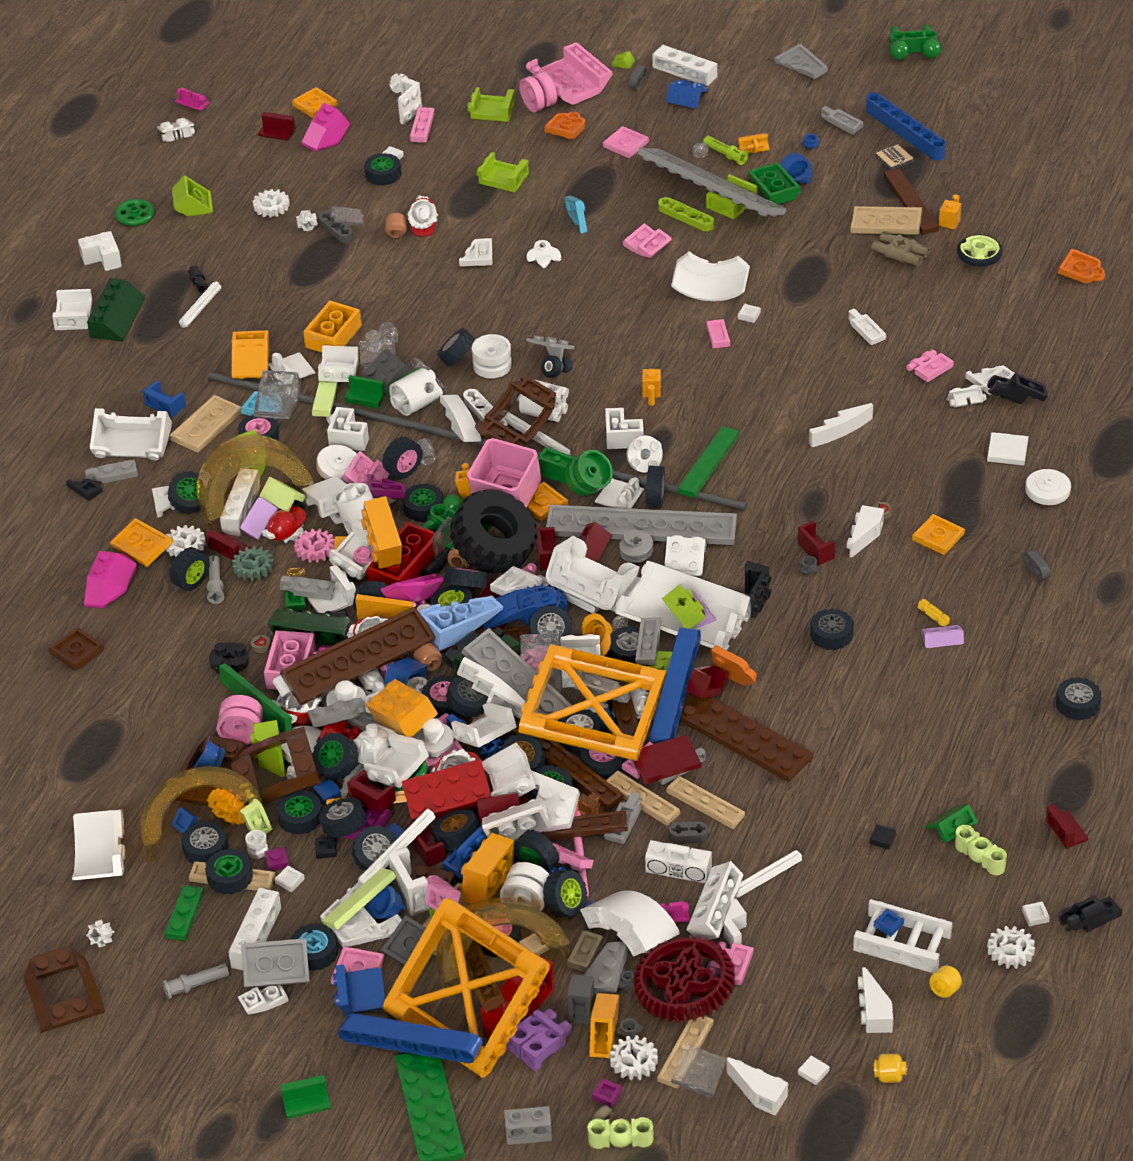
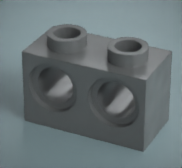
(581, 999)

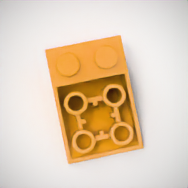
(250, 353)

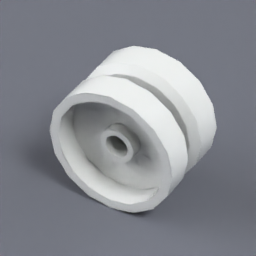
(491, 356)
(525, 883)

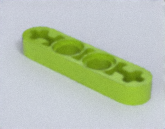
(670, 206)

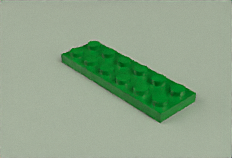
(429, 1108)

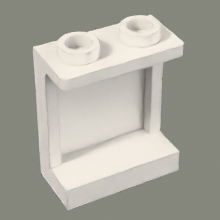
(72, 309)
(338, 363)
(323, 494)
(344, 553)
(588, 643)
(495, 723)
(399, 761)
(509, 771)
(412, 891)

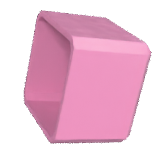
(505, 469)

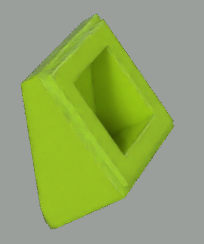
(623, 60)

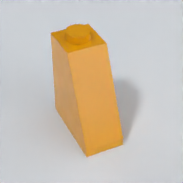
(603, 1025)

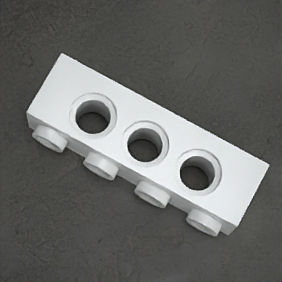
(684, 65)
(240, 501)
(715, 901)
(256, 923)

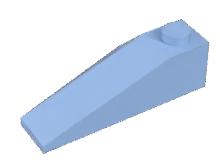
(457, 620)

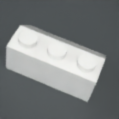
(517, 820)

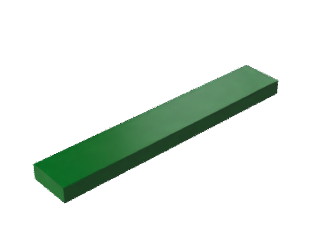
(708, 462)
(241, 686)

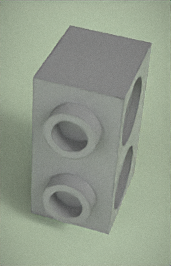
(528, 1125)

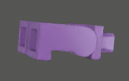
(538, 1038)

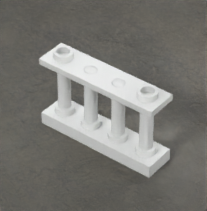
(904, 953)

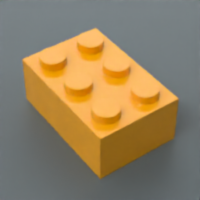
(332, 326)
(381, 532)
(401, 708)
(487, 868)

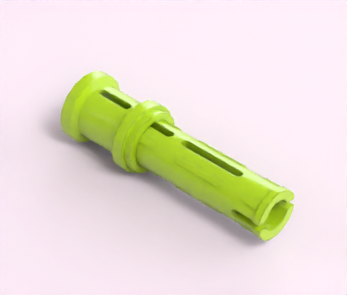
(730, 152)

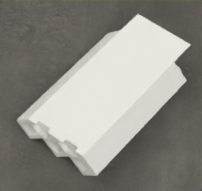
(645, 594)

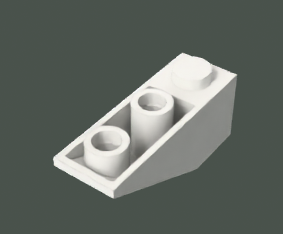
(867, 528)
(877, 1005)
(761, 1088)

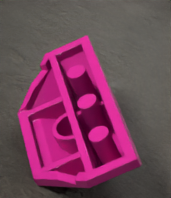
(325, 129)
(108, 578)
(414, 590)

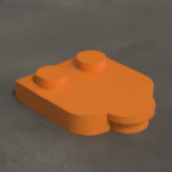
(566, 125)
(1081, 267)
(737, 668)

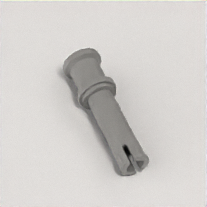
(214, 584)
(186, 983)

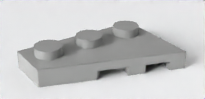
(802, 61)
(608, 967)

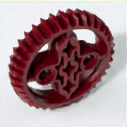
(684, 979)

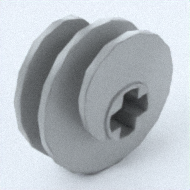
(636, 546)

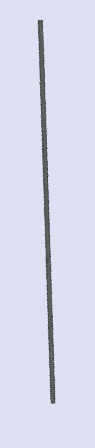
(451, 434)

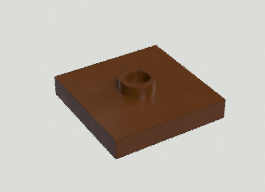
(76, 649)

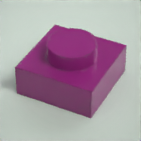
(276, 859)
(606, 1093)

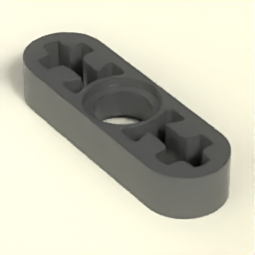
(327, 223)

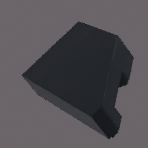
(85, 488)

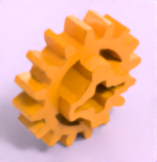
(226, 806)

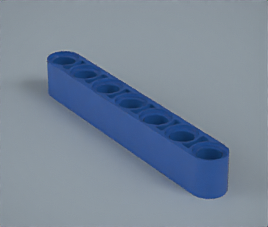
(905, 126)
(675, 685)
(410, 1038)

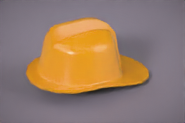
(597, 625)

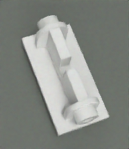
(958, 397)

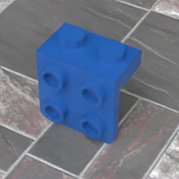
(685, 94)
(463, 854)
(359, 989)

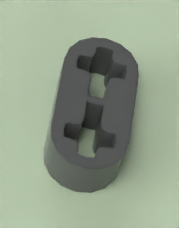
(638, 77)
(1036, 564)
(688, 832)

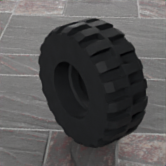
(503, 513)

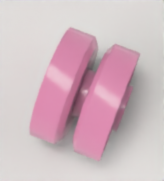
(538, 91)
(237, 717)

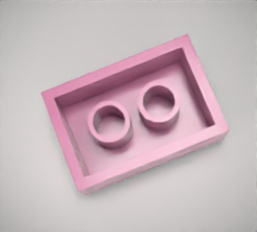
(285, 651)

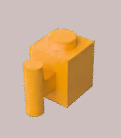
(950, 213)
(651, 384)
(462, 481)

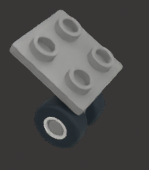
(555, 362)

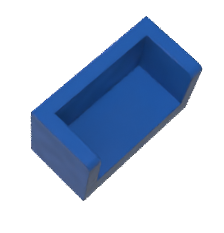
(162, 402)
(405, 670)

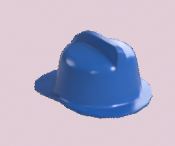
(798, 168)
(211, 756)
(385, 904)

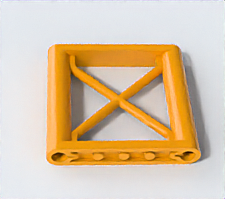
(569, 660)
(526, 964)

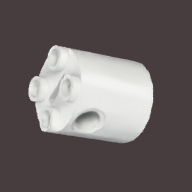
(415, 391)
(529, 407)
(350, 502)

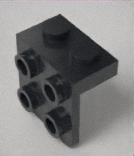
(757, 584)

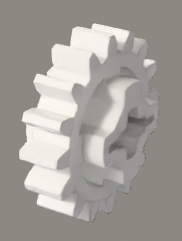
(271, 203)
(185, 538)
(1011, 947)
(633, 1057)

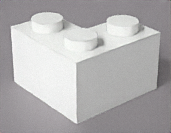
(100, 248)
(621, 431)
(347, 432)

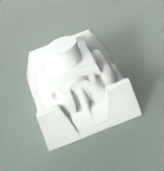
(373, 743)

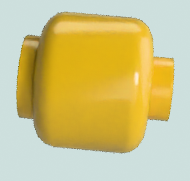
(945, 981)
(890, 1068)

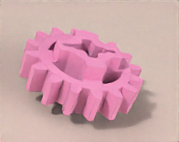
(314, 545)

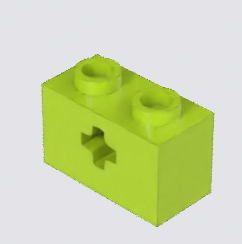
(683, 607)

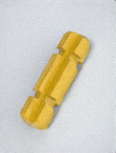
(933, 612)

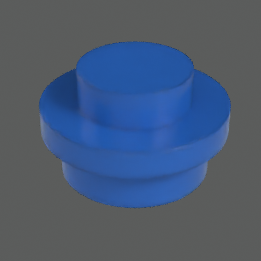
(810, 141)

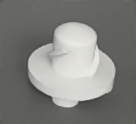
(644, 452)
(344, 692)
(436, 737)

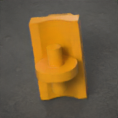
(754, 143)

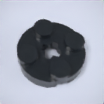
(235, 651)

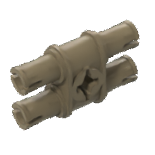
(900, 248)

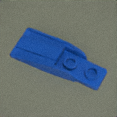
(521, 604)

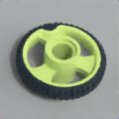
(979, 247)

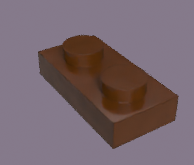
(426, 871)

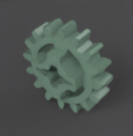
(253, 563)

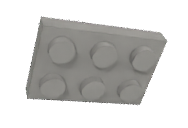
(275, 963)

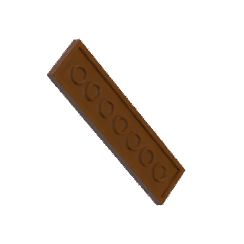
(357, 655)
(744, 736)

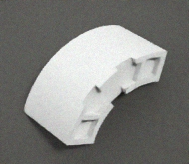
(709, 280)
(98, 844)
(635, 917)

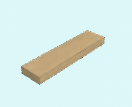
(650, 802)
(705, 802)
(260, 879)
(694, 1035)

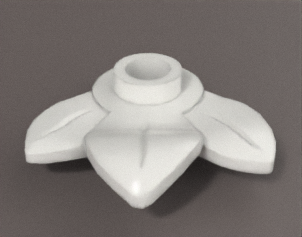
(543, 253)

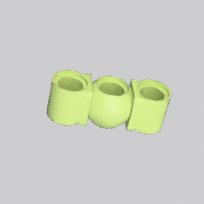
(980, 850)
(620, 1133)

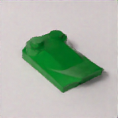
(775, 183)

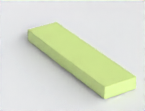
(324, 398)
(359, 898)

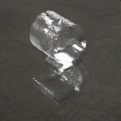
(374, 338)

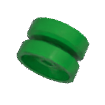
(588, 473)

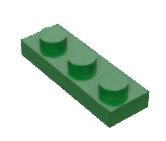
(184, 913)

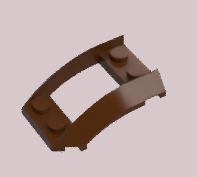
(530, 389)
(232, 749)
(301, 758)
(69, 1010)

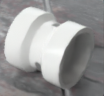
(256, 844)

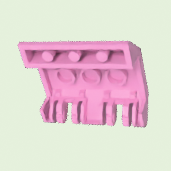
(576, 75)

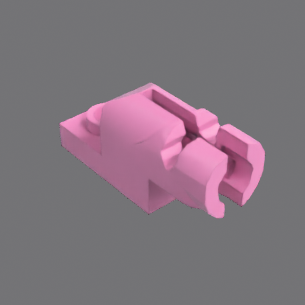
(439, 890)

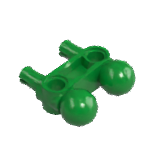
(912, 42)
(440, 512)

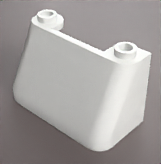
(130, 435)
(586, 578)

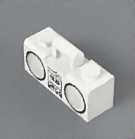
(678, 861)

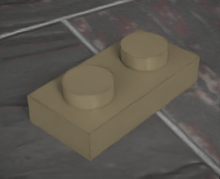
(585, 951)

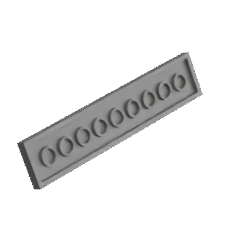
(711, 181)
(659, 524)

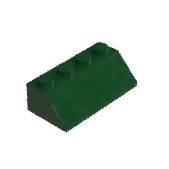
(115, 310)
(326, 628)

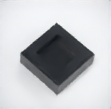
(882, 836)
(325, 847)

